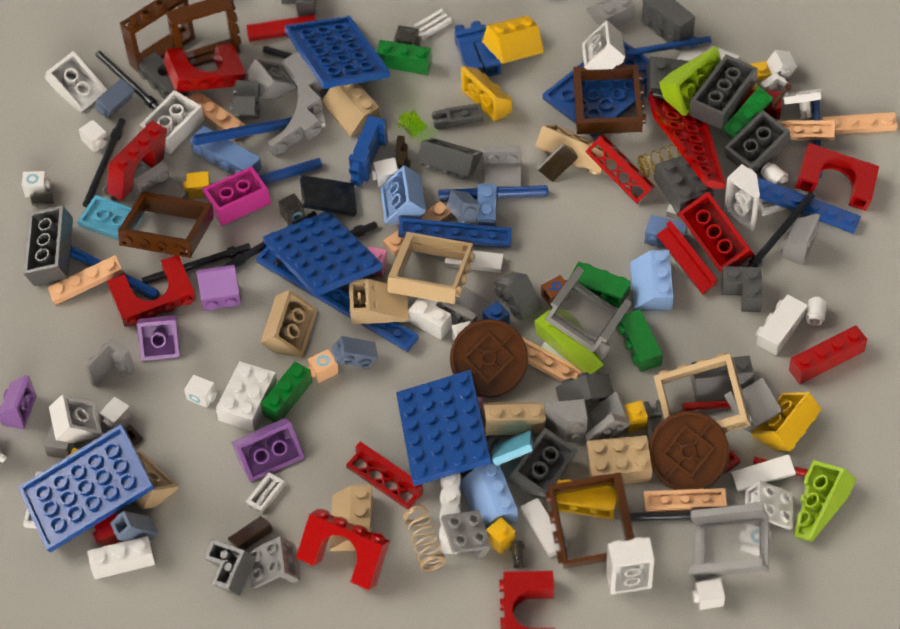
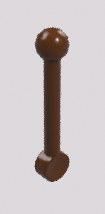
(788, 86)

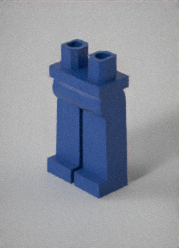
(473, 51)
(366, 148)

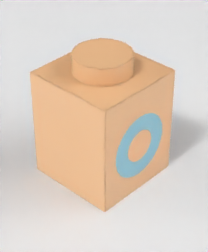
(322, 366)

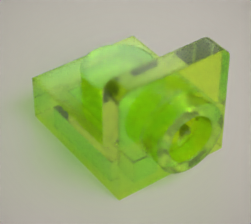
(411, 123)

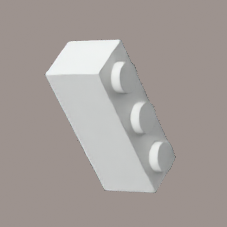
(781, 324)
(121, 557)

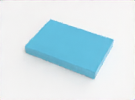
(105, 216)
(513, 447)

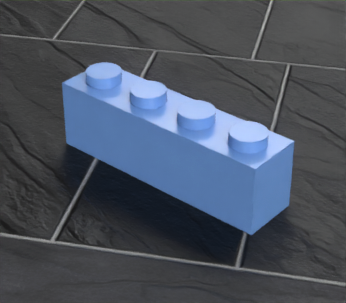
(226, 154)

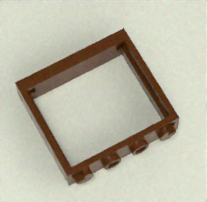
(198, 10)
(144, 18)
(608, 125)
(166, 205)
(583, 484)

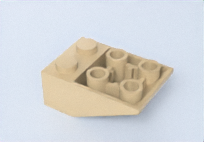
(373, 304)

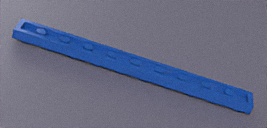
(340, 300)

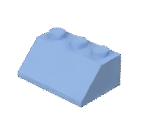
(402, 196)
(652, 281)
(488, 492)

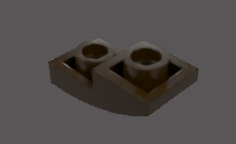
(401, 152)

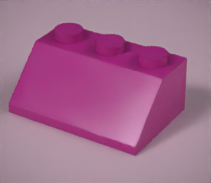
(237, 196)

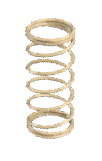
(409, 511)

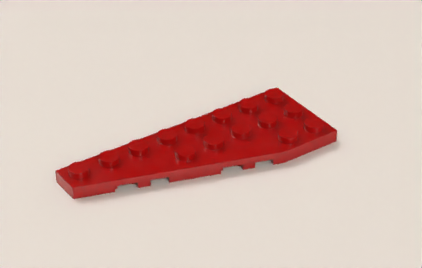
(691, 139)

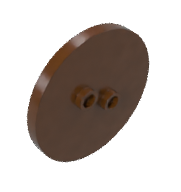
(493, 355)
(689, 451)

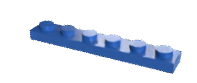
(791, 199)
(462, 232)

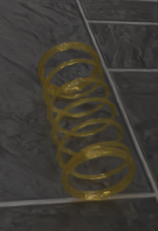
(641, 159)

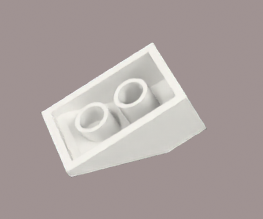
(75, 82)

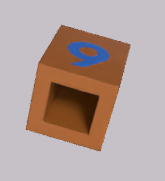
(551, 288)

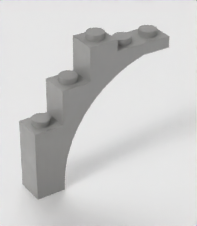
(303, 121)

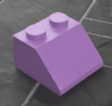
(218, 287)
(158, 337)
(17, 403)

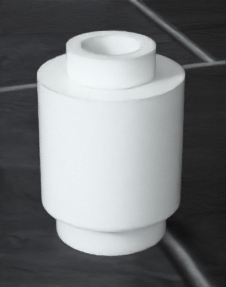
(774, 174)
(816, 311)

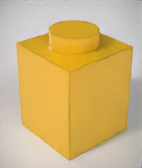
(195, 184)
(637, 416)
(501, 535)

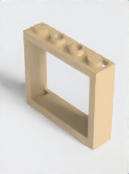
(432, 246)
(727, 424)

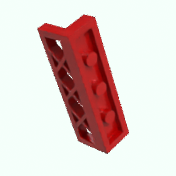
(627, 166)
(687, 258)
(390, 470)

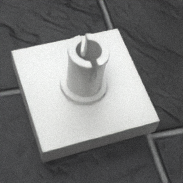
(803, 99)

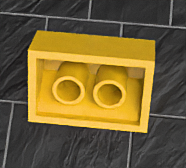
(513, 39)
(484, 91)
(786, 428)

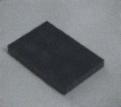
(328, 195)

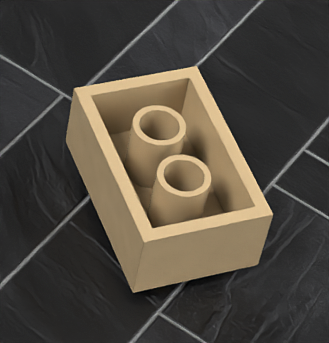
(621, 455)

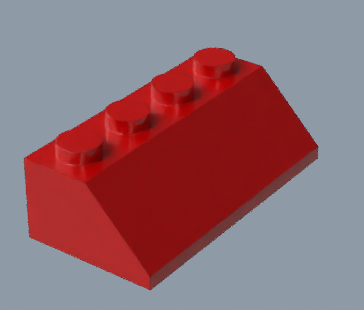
(715, 233)

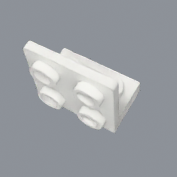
(776, 502)

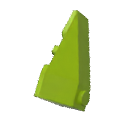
(684, 82)
(567, 347)
(824, 494)

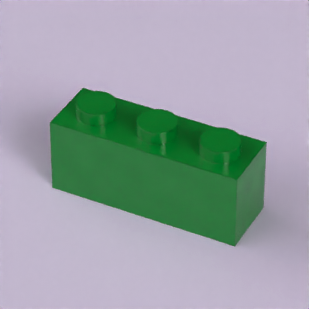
(405, 57)
(751, 108)
(604, 284)
(639, 341)
(286, 392)

